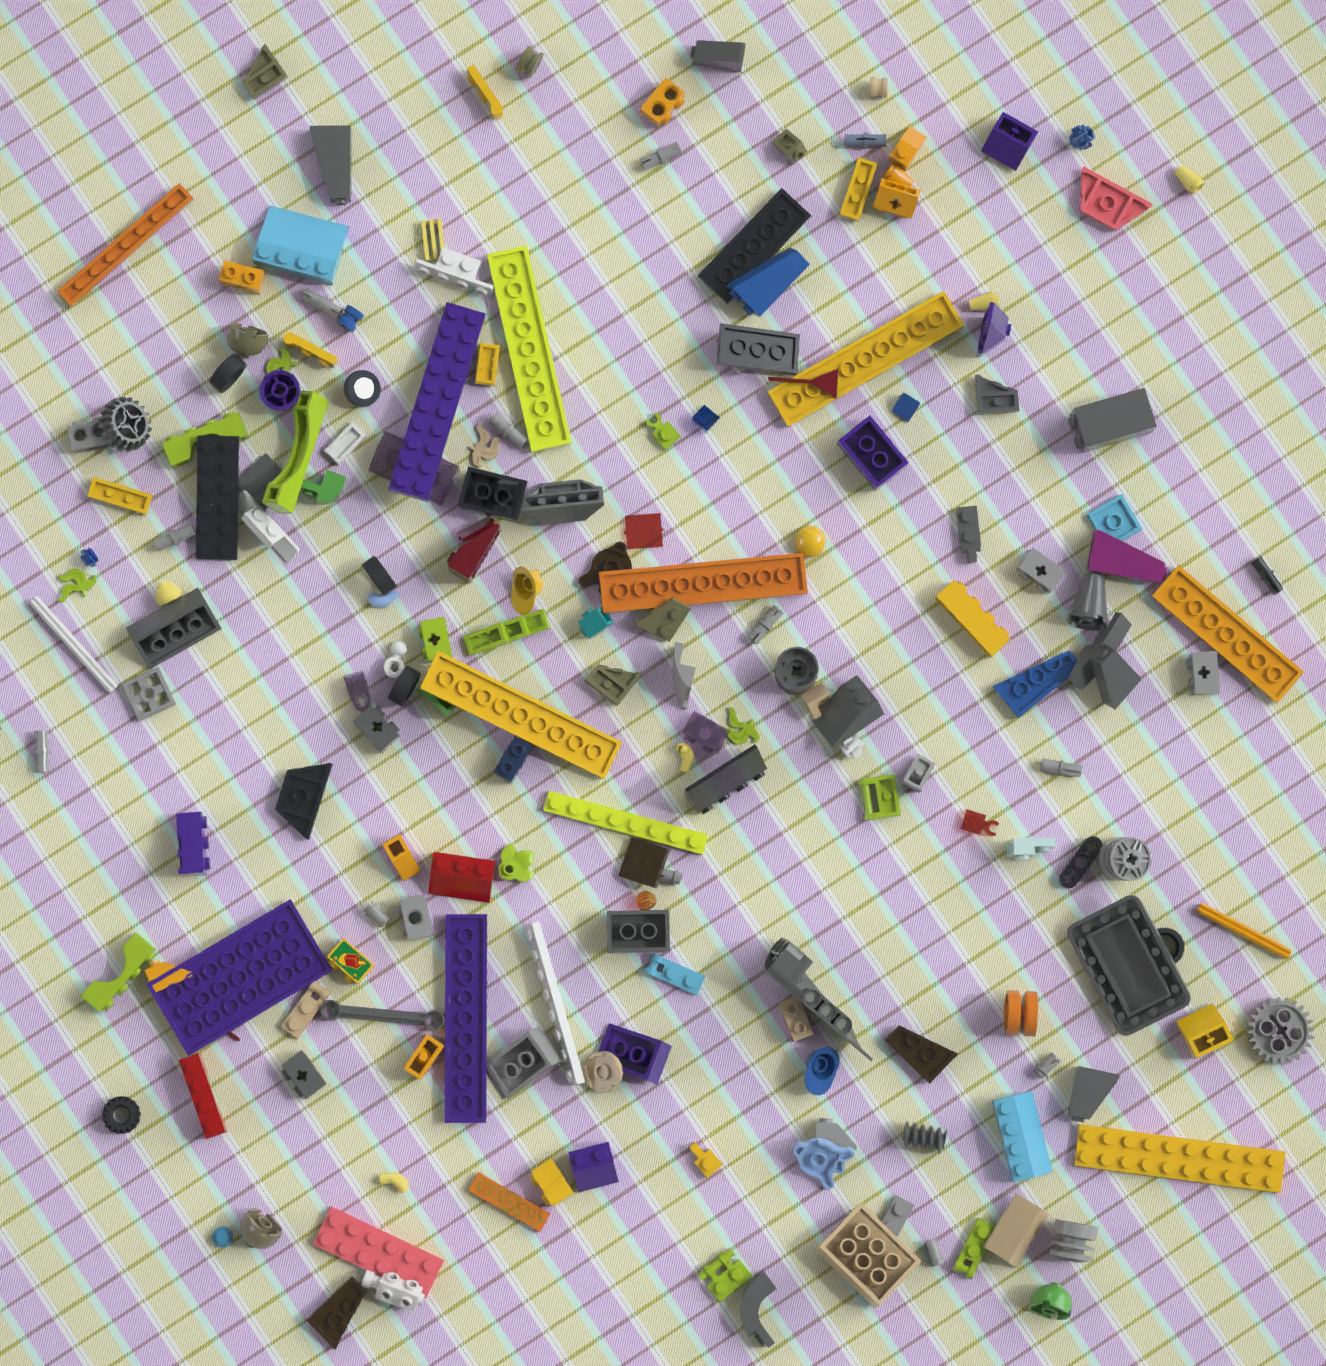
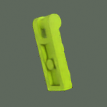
(973, 1248)

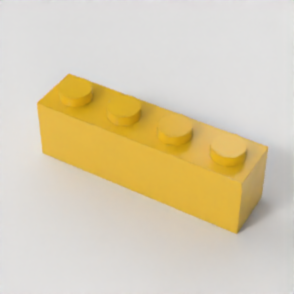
(972, 618)

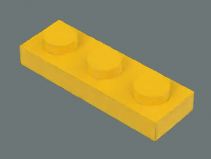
(858, 189)
(120, 495)

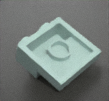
(1025, 848)

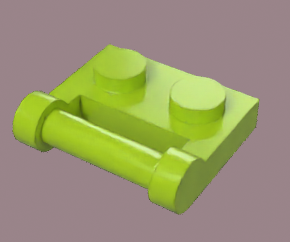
(886, 797)

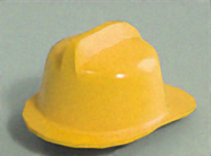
(525, 588)

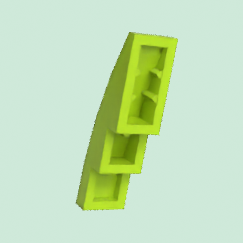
(507, 632)

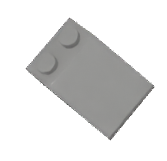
(523, 1062)

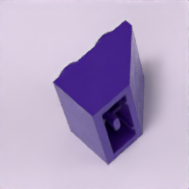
(1009, 141)

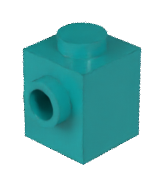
(594, 622)

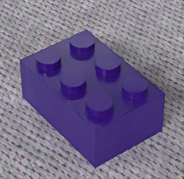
(872, 453)

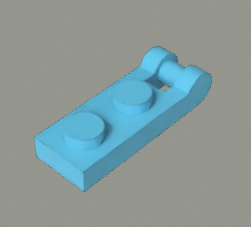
(675, 974)

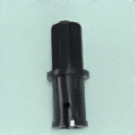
(1267, 575)

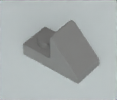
(918, 773)

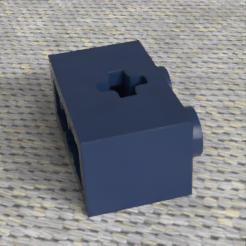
(513, 760)

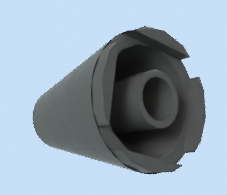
(1090, 604)

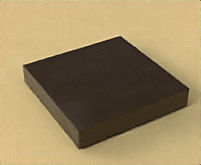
(644, 862)

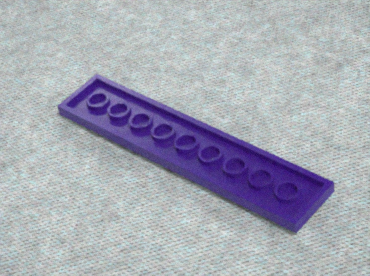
(437, 402)
(466, 1018)

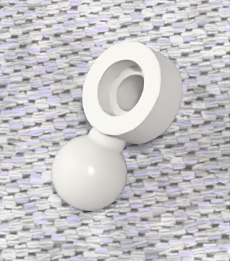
(398, 650)

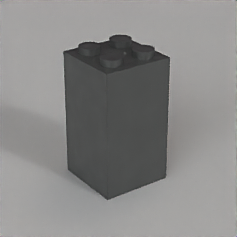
(1112, 420)

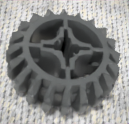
(119, 412)

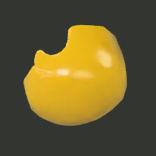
(810, 541)

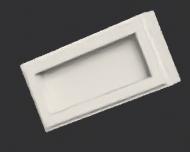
(345, 443)

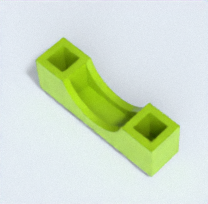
(181, 448)
(137, 952)

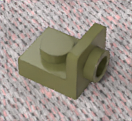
(790, 146)

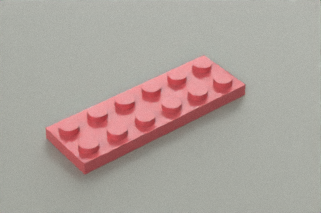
(376, 1249)

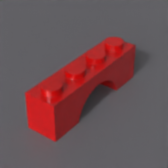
(202, 1096)

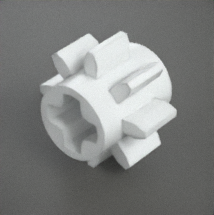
(852, 747)

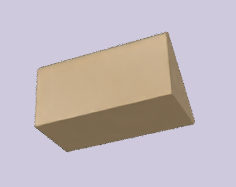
(1016, 1230)

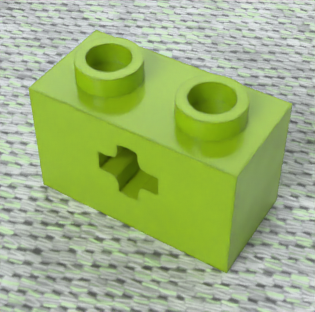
(433, 627)

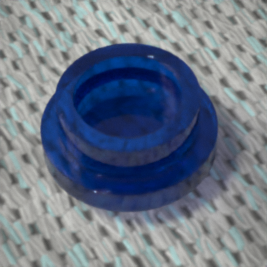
(88, 557)

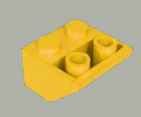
(1204, 1031)

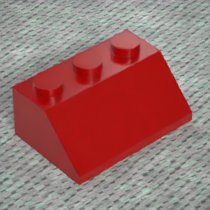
(461, 877)

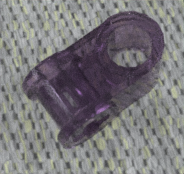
(357, 688)

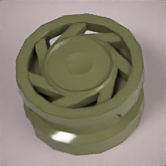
(529, 61)

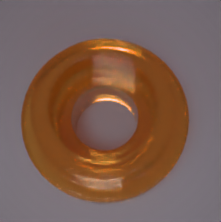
(645, 900)

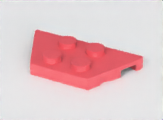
(1108, 201)

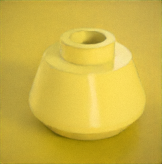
(167, 593)

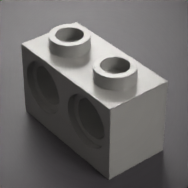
(91, 441)

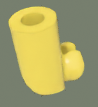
(687, 756)
(396, 1179)

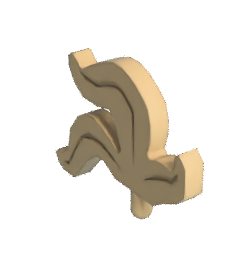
(486, 453)

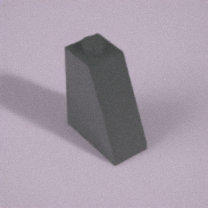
(719, 55)
(1113, 676)
(1089, 1091)

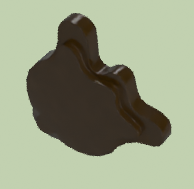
(607, 560)

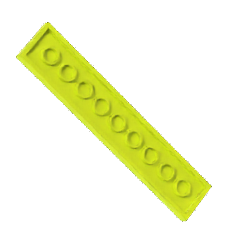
(529, 349)

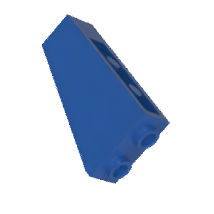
(766, 282)

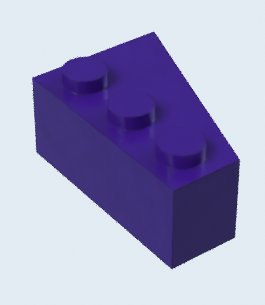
(192, 844)

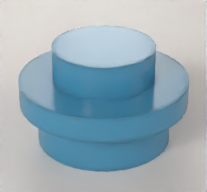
(222, 1237)

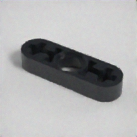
(1067, 871)

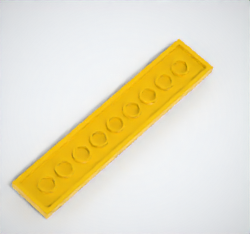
(868, 357)
(520, 714)
(1179, 1158)

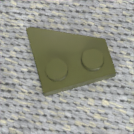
(264, 74)
(665, 619)
(612, 682)

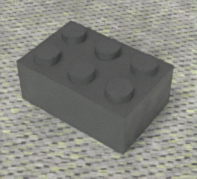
(638, 931)

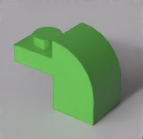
(328, 491)

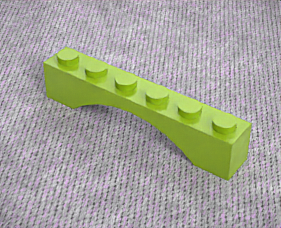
(308, 418)

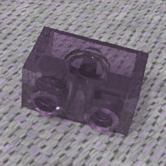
(698, 722)

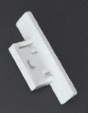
(456, 269)
(265, 527)

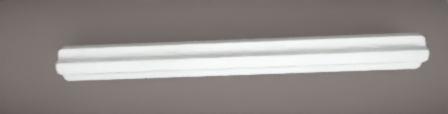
(73, 644)

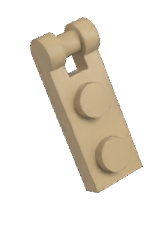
(305, 1010)

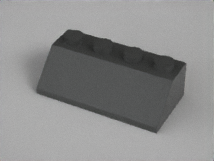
(173, 628)

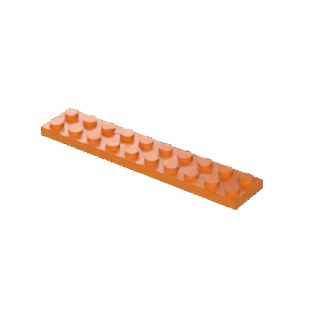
(703, 582)

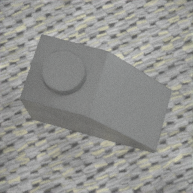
(832, 1132)

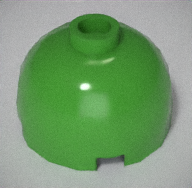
(1051, 1300)

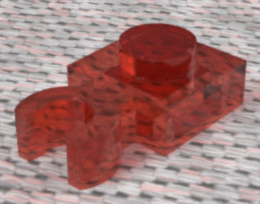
(975, 823)

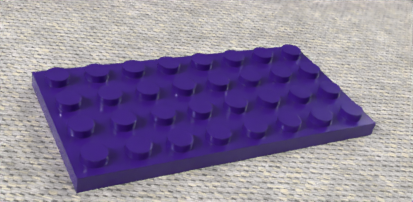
(241, 977)

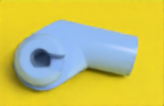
(381, 600)

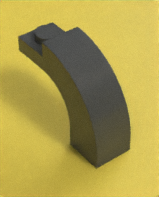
(752, 1297)

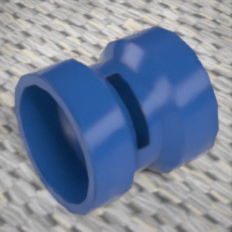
(350, 318)

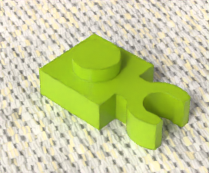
(664, 433)

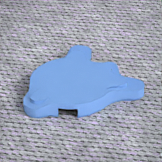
(821, 1159)

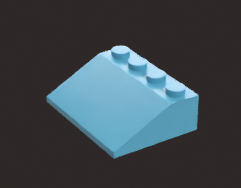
(300, 245)

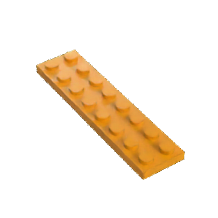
(1227, 634)

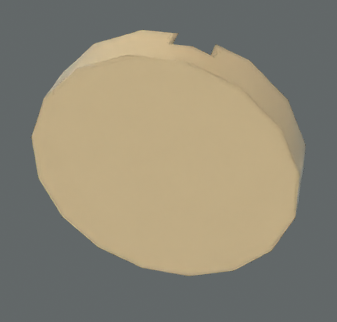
(603, 1071)

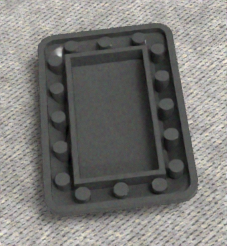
(1129, 965)

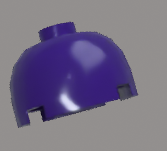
(280, 390)

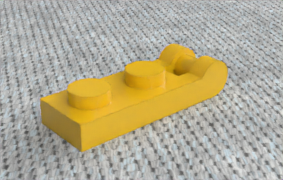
(485, 92)
(309, 350)

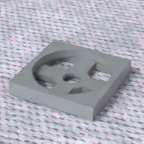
(127, 687)

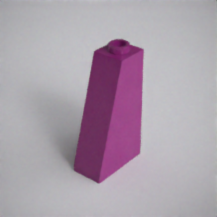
(1121, 559)

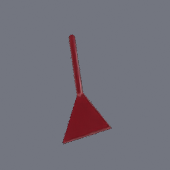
(825, 382)

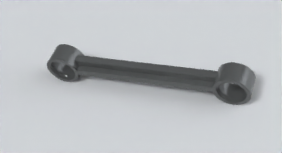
(382, 1015)

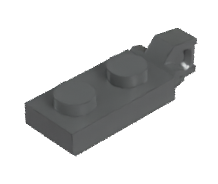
(969, 531)

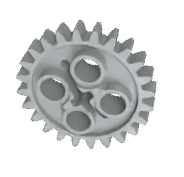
(1264, 1041)

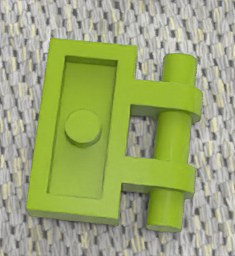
(727, 1281)

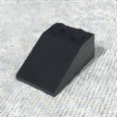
(492, 494)

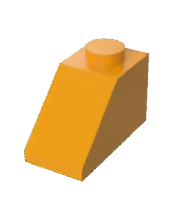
(907, 148)
(157, 969)

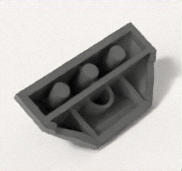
(562, 501)

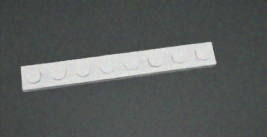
(552, 996)

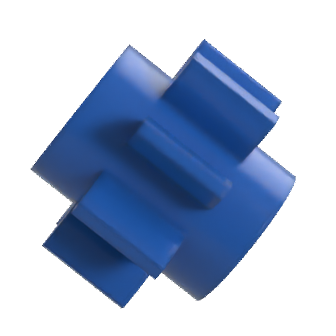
(1081, 137)

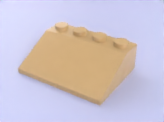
(867, 1255)

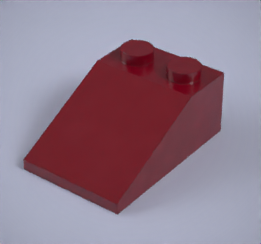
(471, 555)

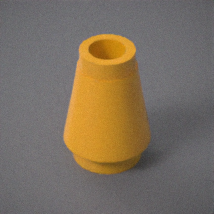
(897, 174)

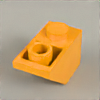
(401, 857)

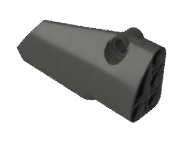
(788, 968)

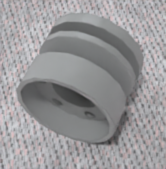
(1114, 855)
(1073, 1240)

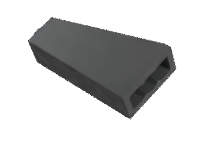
(334, 154)

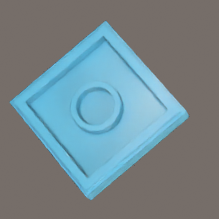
(1115, 519)

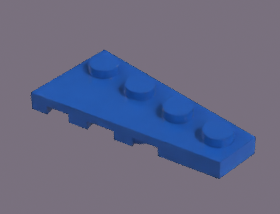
(1032, 685)

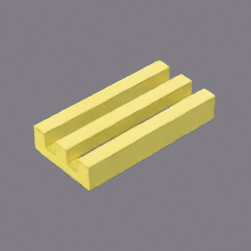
(432, 222)

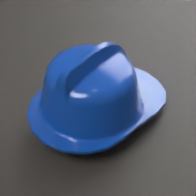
(821, 1070)

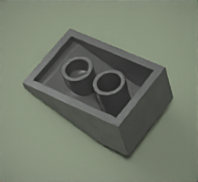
(848, 712)

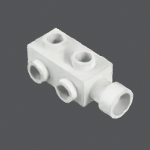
(395, 1290)

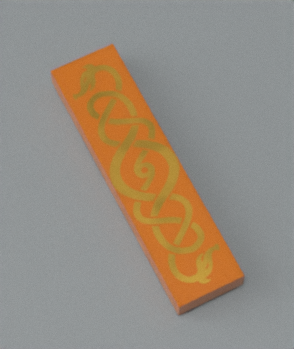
(509, 1201)

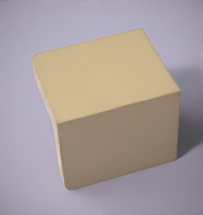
(814, 698)

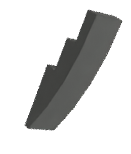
(1112, 636)

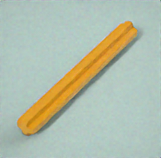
(1244, 931)

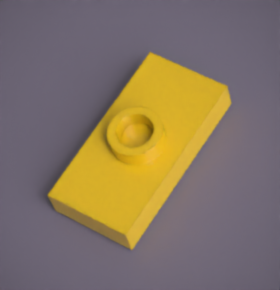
(487, 364)

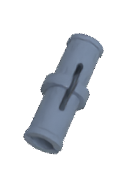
(865, 140)

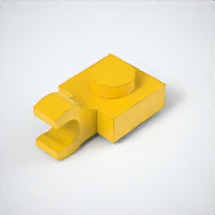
(706, 1161)

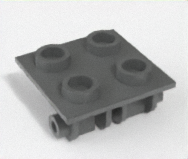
(258, 477)

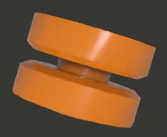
(1020, 1013)

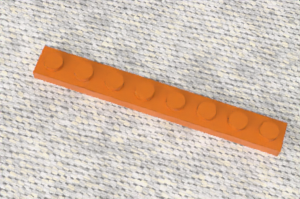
(125, 245)

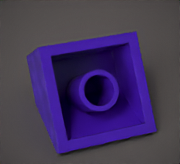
(593, 1166)

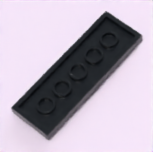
(755, 243)
(217, 497)

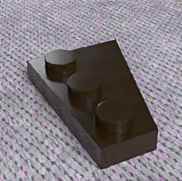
(920, 1053)
(337, 1310)

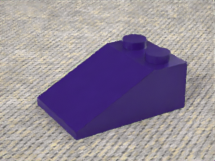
(638, 1054)

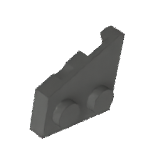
(994, 397)

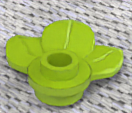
(518, 862)

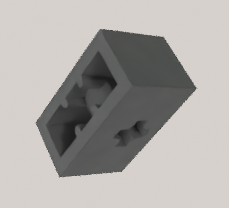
(382, 739)
(314, 1079)

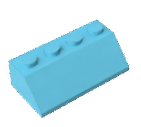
(1022, 1136)

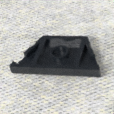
(302, 796)

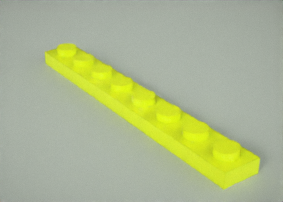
(625, 822)

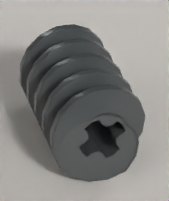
(923, 1137)

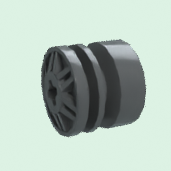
(797, 659)

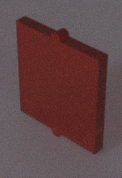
(643, 531)

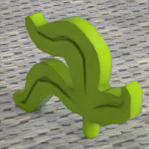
(276, 363)
(80, 578)
(742, 736)

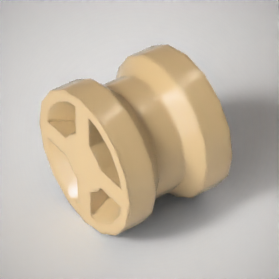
(878, 87)

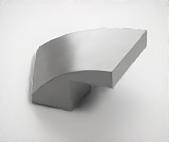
(682, 677)

